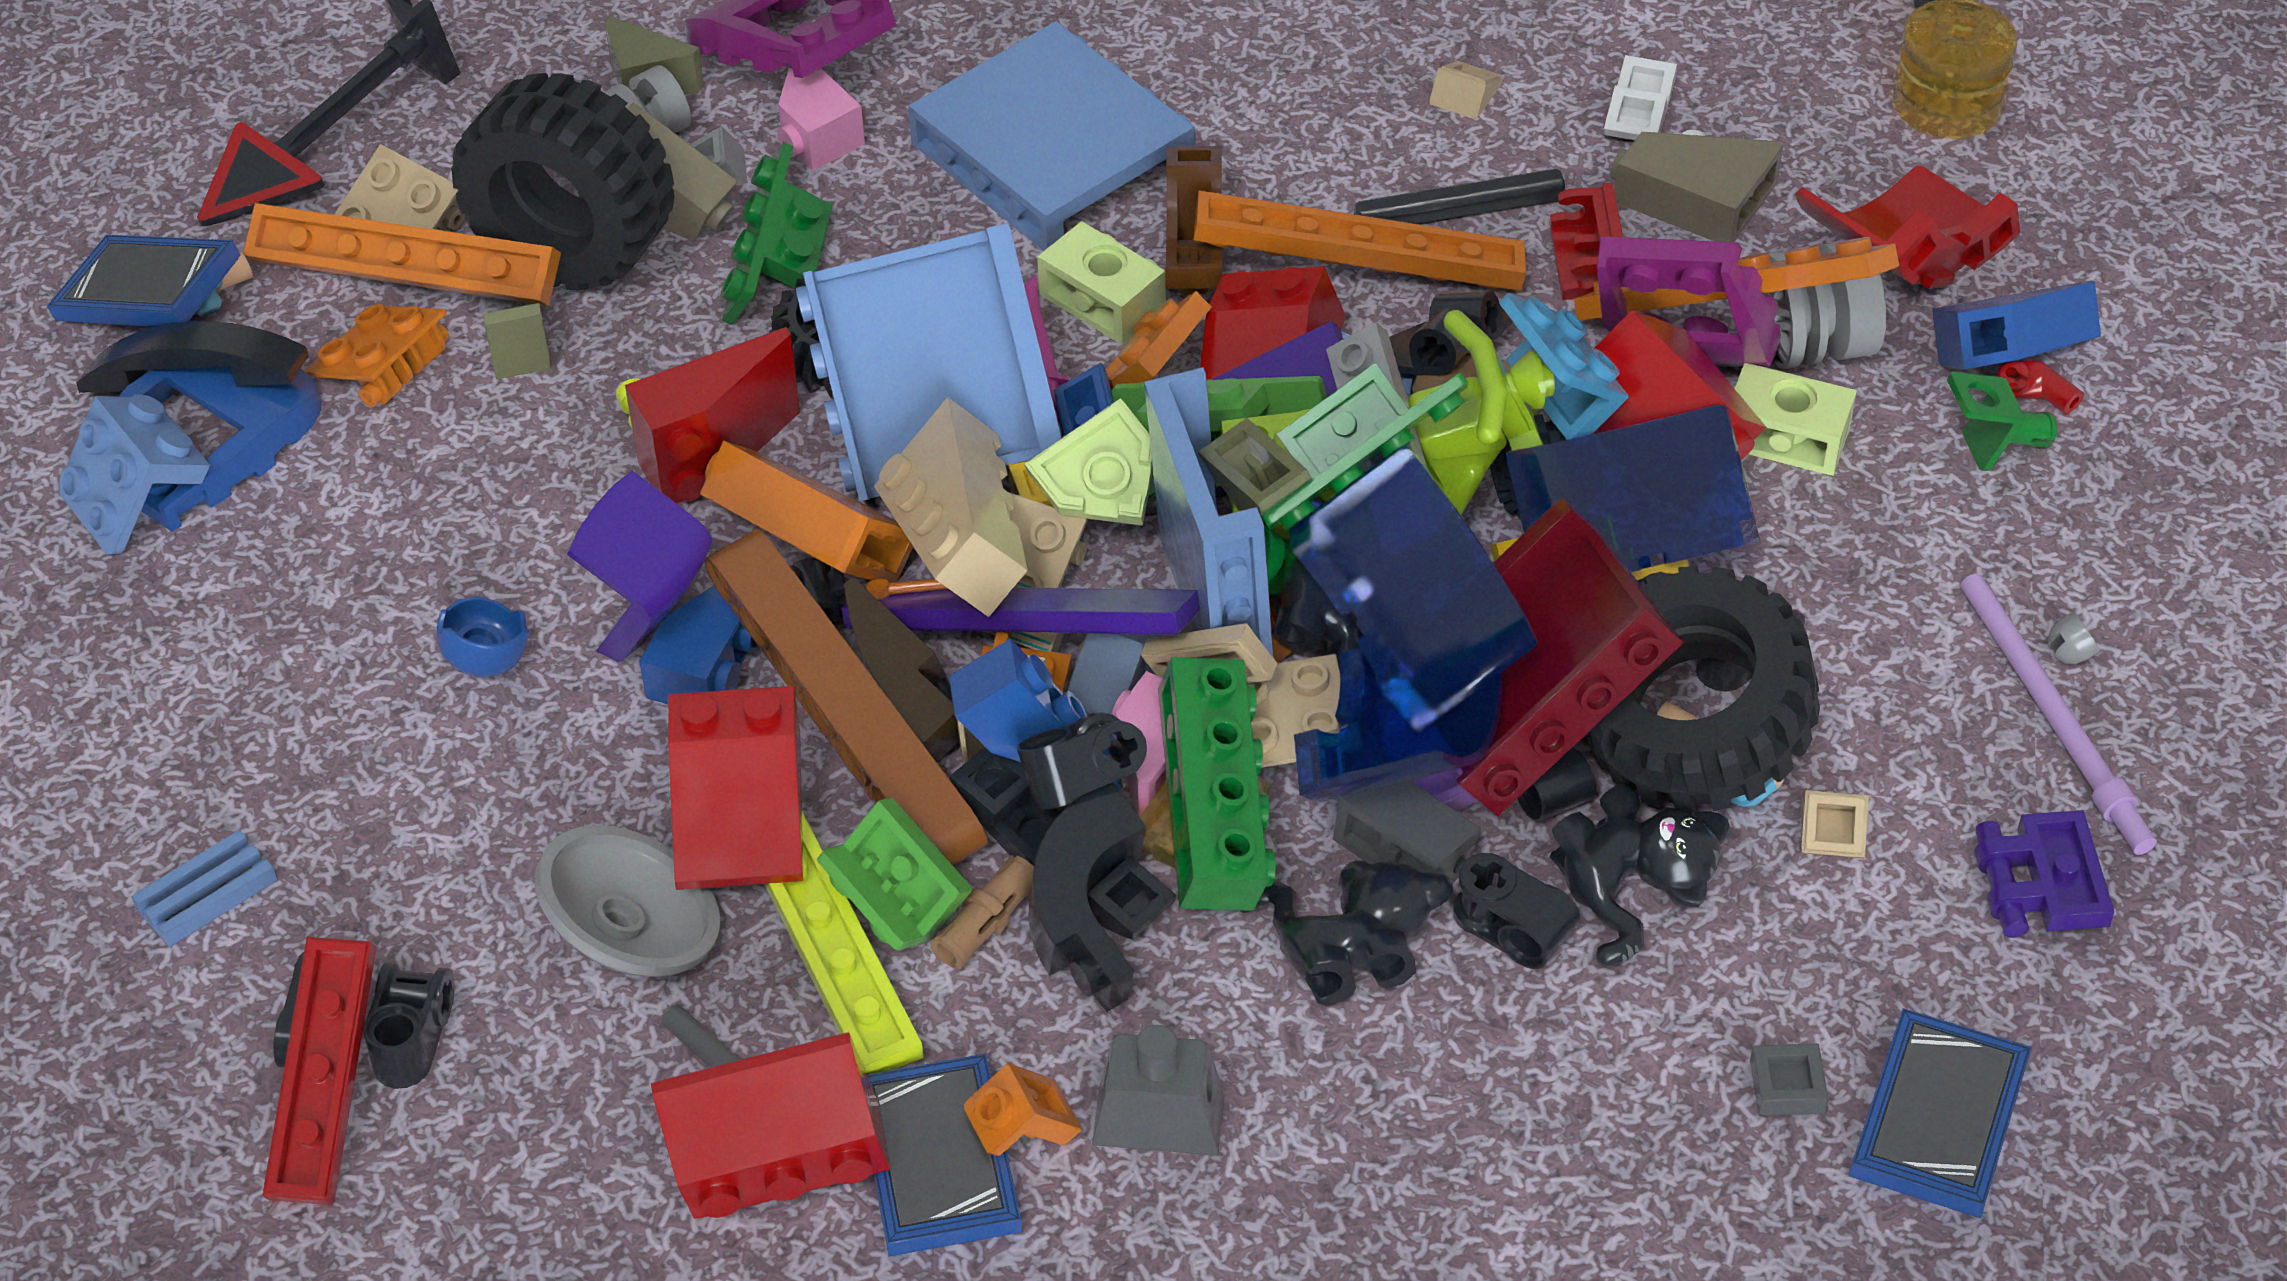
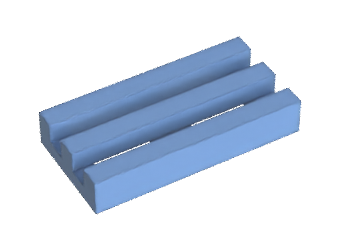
(199, 882)

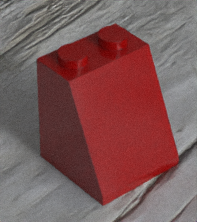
(1670, 376)

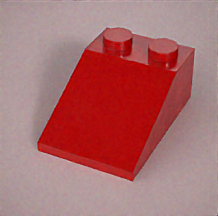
(1263, 312)
(692, 408)
(735, 787)

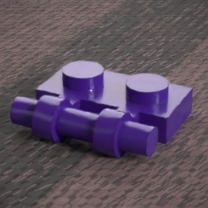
(2062, 867)

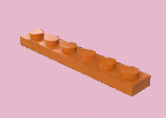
(1359, 241)
(402, 254)
(1802, 268)

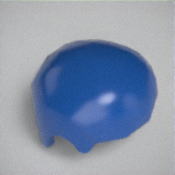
(481, 636)

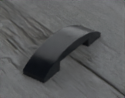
(252, 353)
(1005, 807)

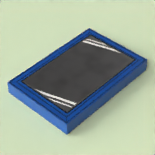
(144, 280)
(1940, 1112)
(940, 1176)

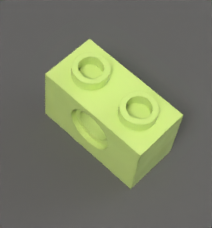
(1100, 281)
(1802, 417)

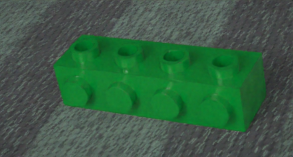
(1214, 784)

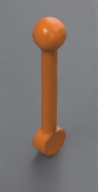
(882, 588)

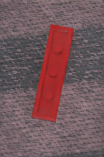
(319, 1071)

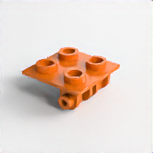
(383, 350)

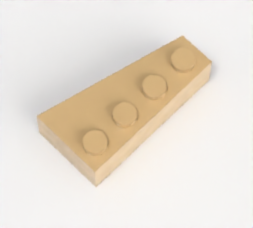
(954, 506)

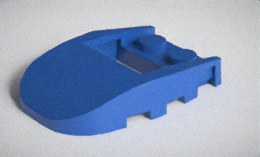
(263, 413)

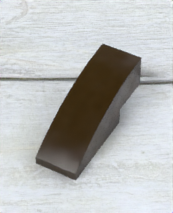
(903, 670)

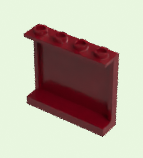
(1592, 650)

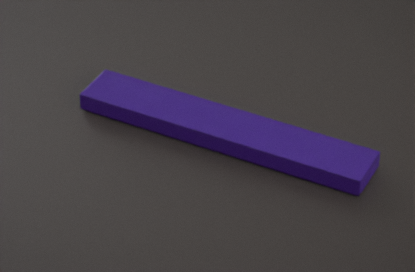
(1049, 611)

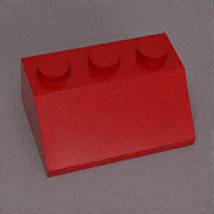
(771, 1126)

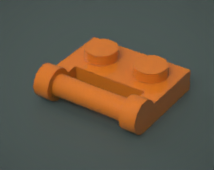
(1156, 340)

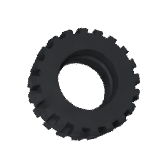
(589, 143)
(1750, 739)

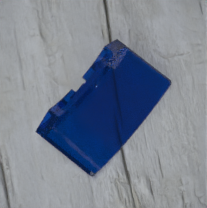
(1646, 486)
(1419, 584)
(1378, 744)

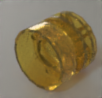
(1954, 68)

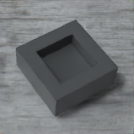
(1788, 1079)

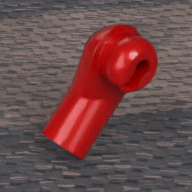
(2038, 381)

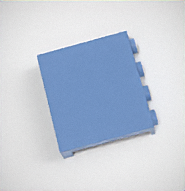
(1045, 130)
(924, 329)
(1205, 551)

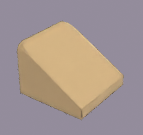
(1464, 88)
(1834, 824)

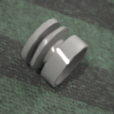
(1830, 317)

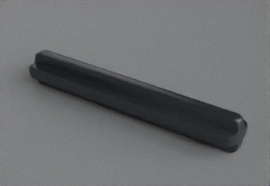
(1466, 198)

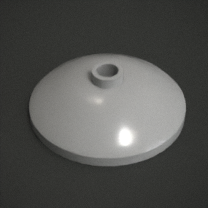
(619, 902)

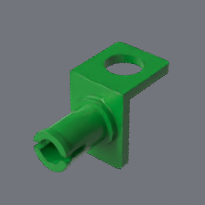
(1997, 418)

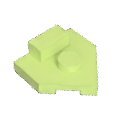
(1098, 468)

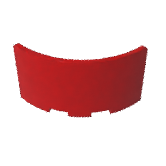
(1929, 221)

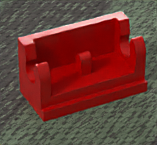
(1578, 236)

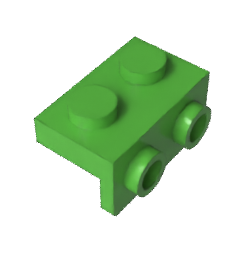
(895, 877)

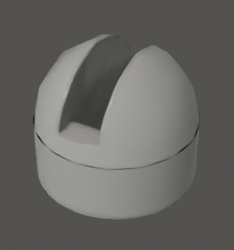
(2072, 640)

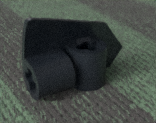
(1434, 351)

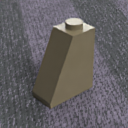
(1697, 180)
(699, 184)

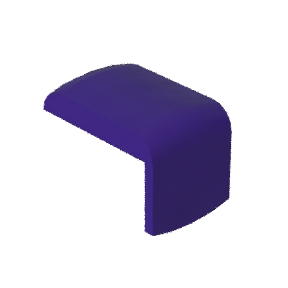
(642, 551)

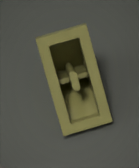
(639, 49)
(517, 341)
(1253, 468)

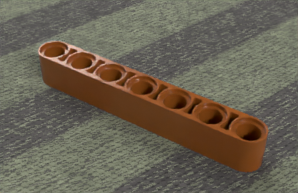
(841, 693)

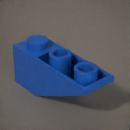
(2015, 325)
(696, 649)
(1011, 698)

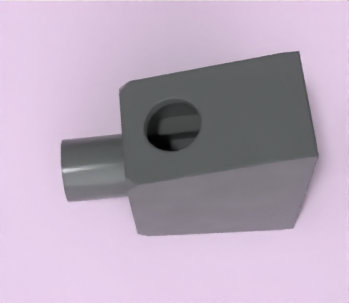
(1159, 1094)

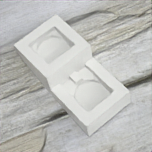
(1640, 97)

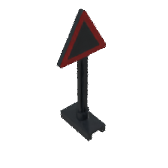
(269, 173)

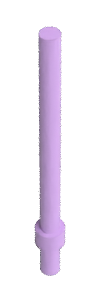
(2110, 794)

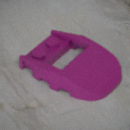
(739, 31)
(1700, 270)

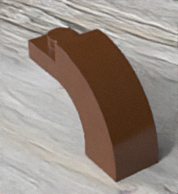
(1190, 263)

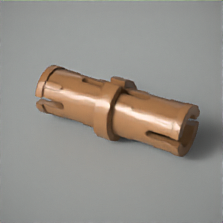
(984, 913)

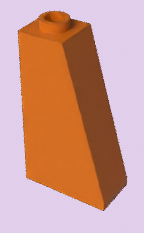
(807, 514)

